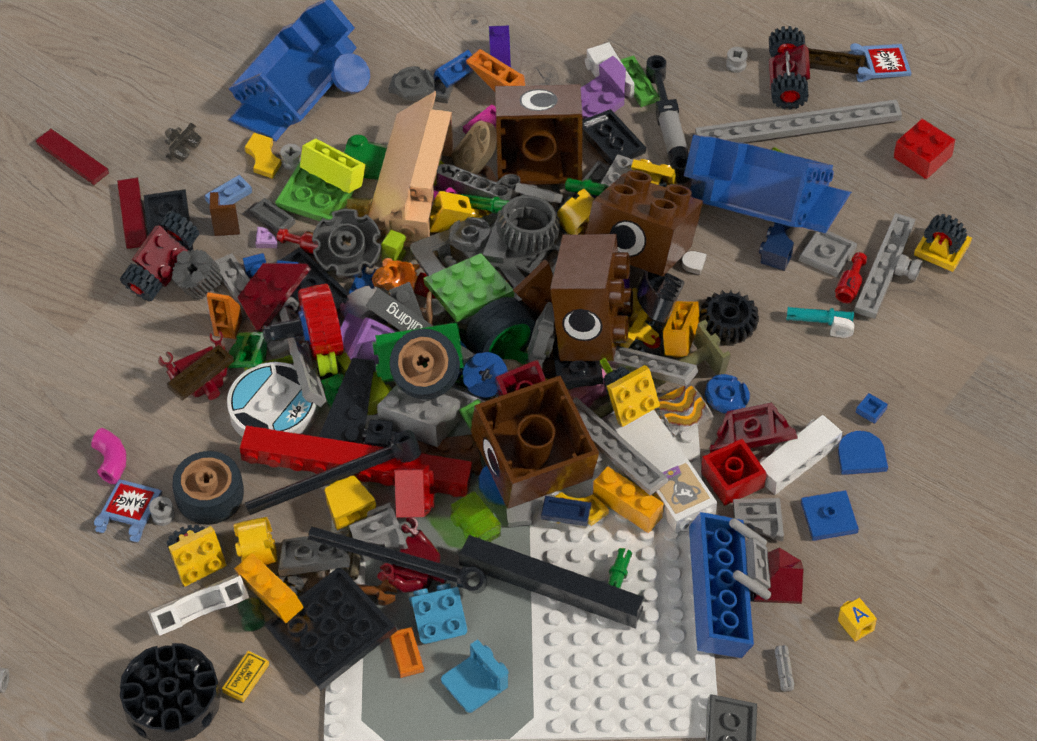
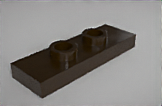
(200, 372)

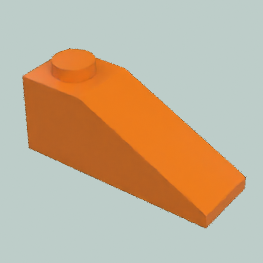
(494, 71)
(224, 315)

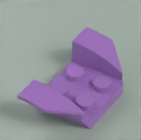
(605, 90)
(359, 335)

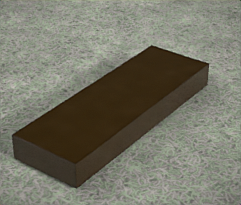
(835, 61)

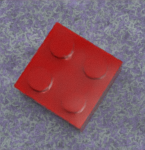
(924, 148)
(733, 472)
(413, 490)

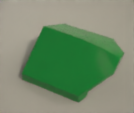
(248, 350)

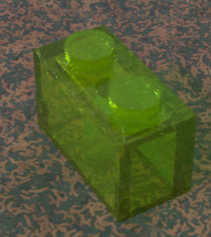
(475, 518)

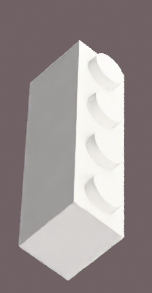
(800, 454)

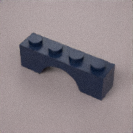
(778, 247)

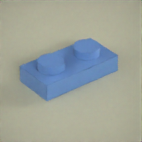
(231, 191)

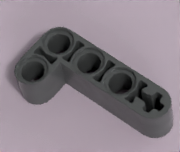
(472, 184)

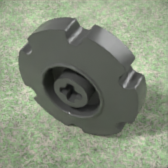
(345, 259)
(542, 336)

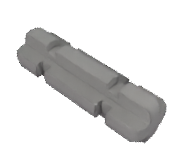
(784, 668)

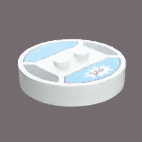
(270, 399)

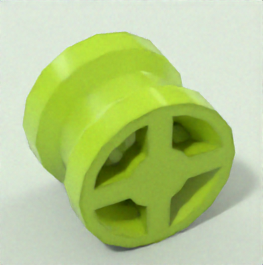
(327, 364)

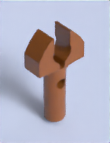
(378, 591)

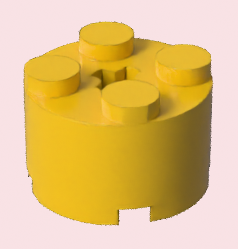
(576, 213)
(257, 539)

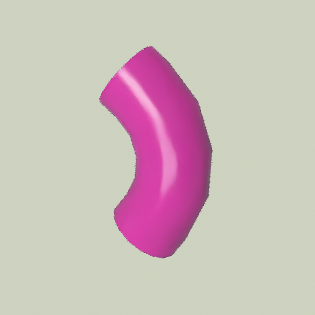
(113, 453)

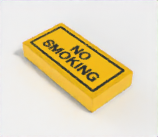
(245, 676)

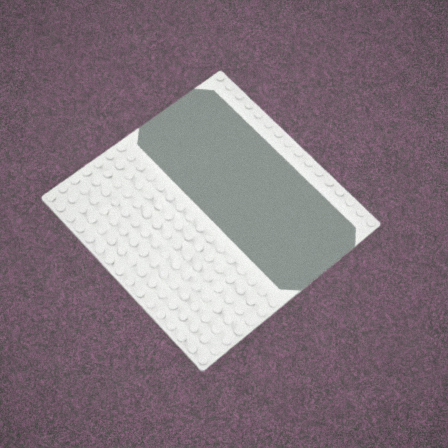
(565, 666)

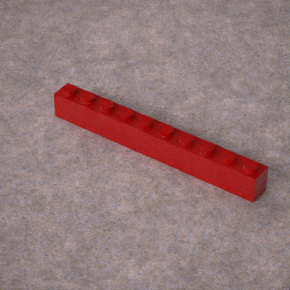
(321, 454)

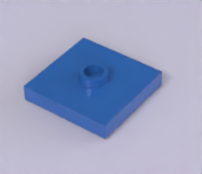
(829, 515)

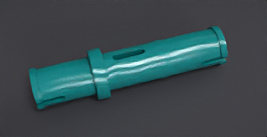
(816, 315)

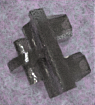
(178, 141)

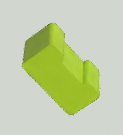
(393, 246)

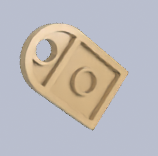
(475, 147)

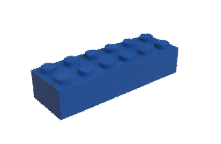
(720, 601)

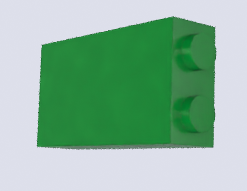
(385, 343)

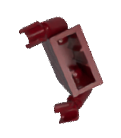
(209, 388)
(420, 546)

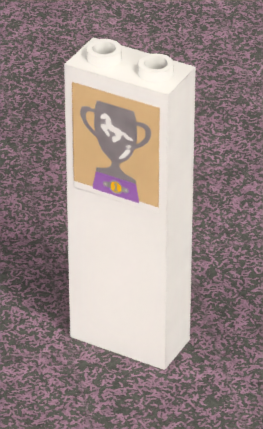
(685, 492)

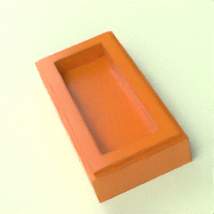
(406, 652)

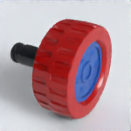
(316, 323)

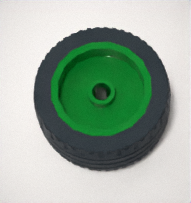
(501, 327)

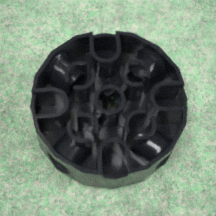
(170, 693)

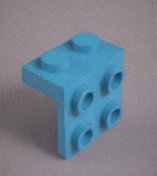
(438, 613)
(476, 678)

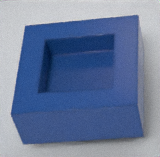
(253, 263)
(871, 408)

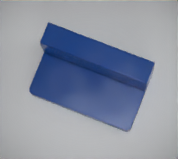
(454, 70)

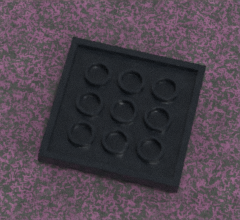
(332, 628)

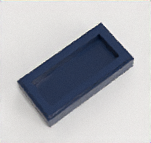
(566, 511)

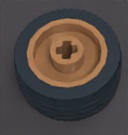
(417, 348)
(208, 487)

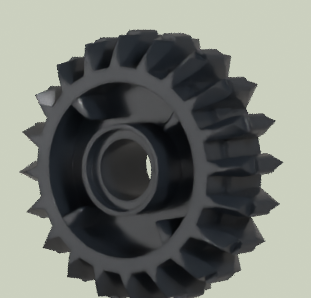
(730, 316)

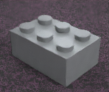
(427, 418)

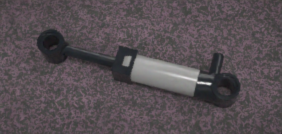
(668, 119)

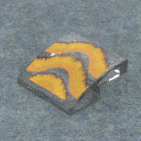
(683, 409)

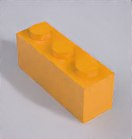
(681, 328)
(628, 499)
(269, 588)

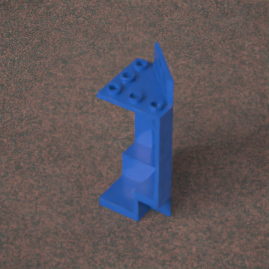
(292, 71)
(763, 183)

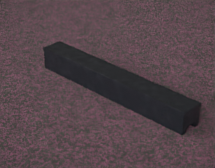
(552, 581)

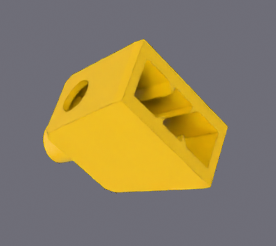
(448, 209)
(348, 501)

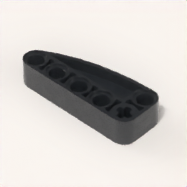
(658, 294)

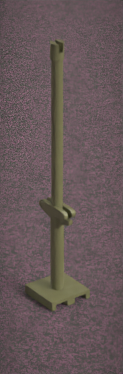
(707, 350)

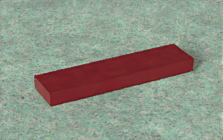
(72, 156)
(132, 212)

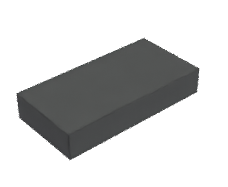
(272, 216)

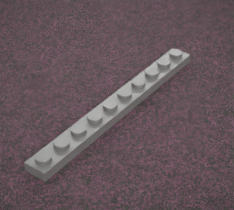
(805, 122)

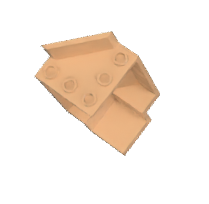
(409, 170)

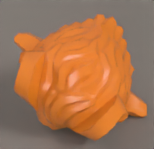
(394, 274)

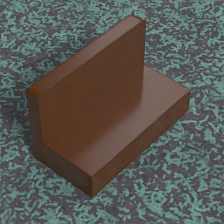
(223, 217)

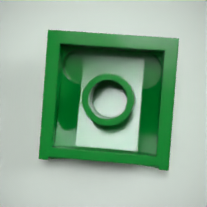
(367, 152)

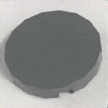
(413, 83)
(469, 234)

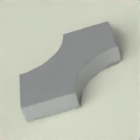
(524, 512)

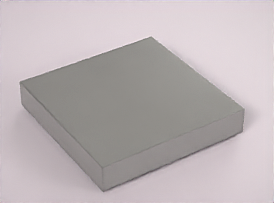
(828, 252)

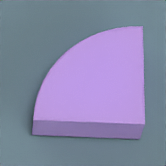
(265, 239)

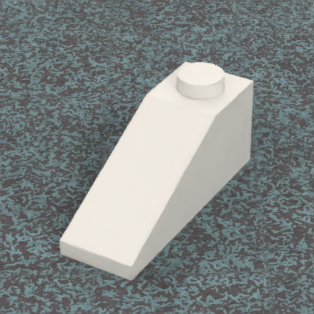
(598, 55)

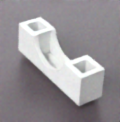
(208, 599)

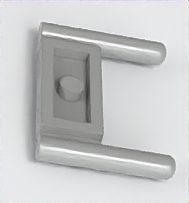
(757, 561)

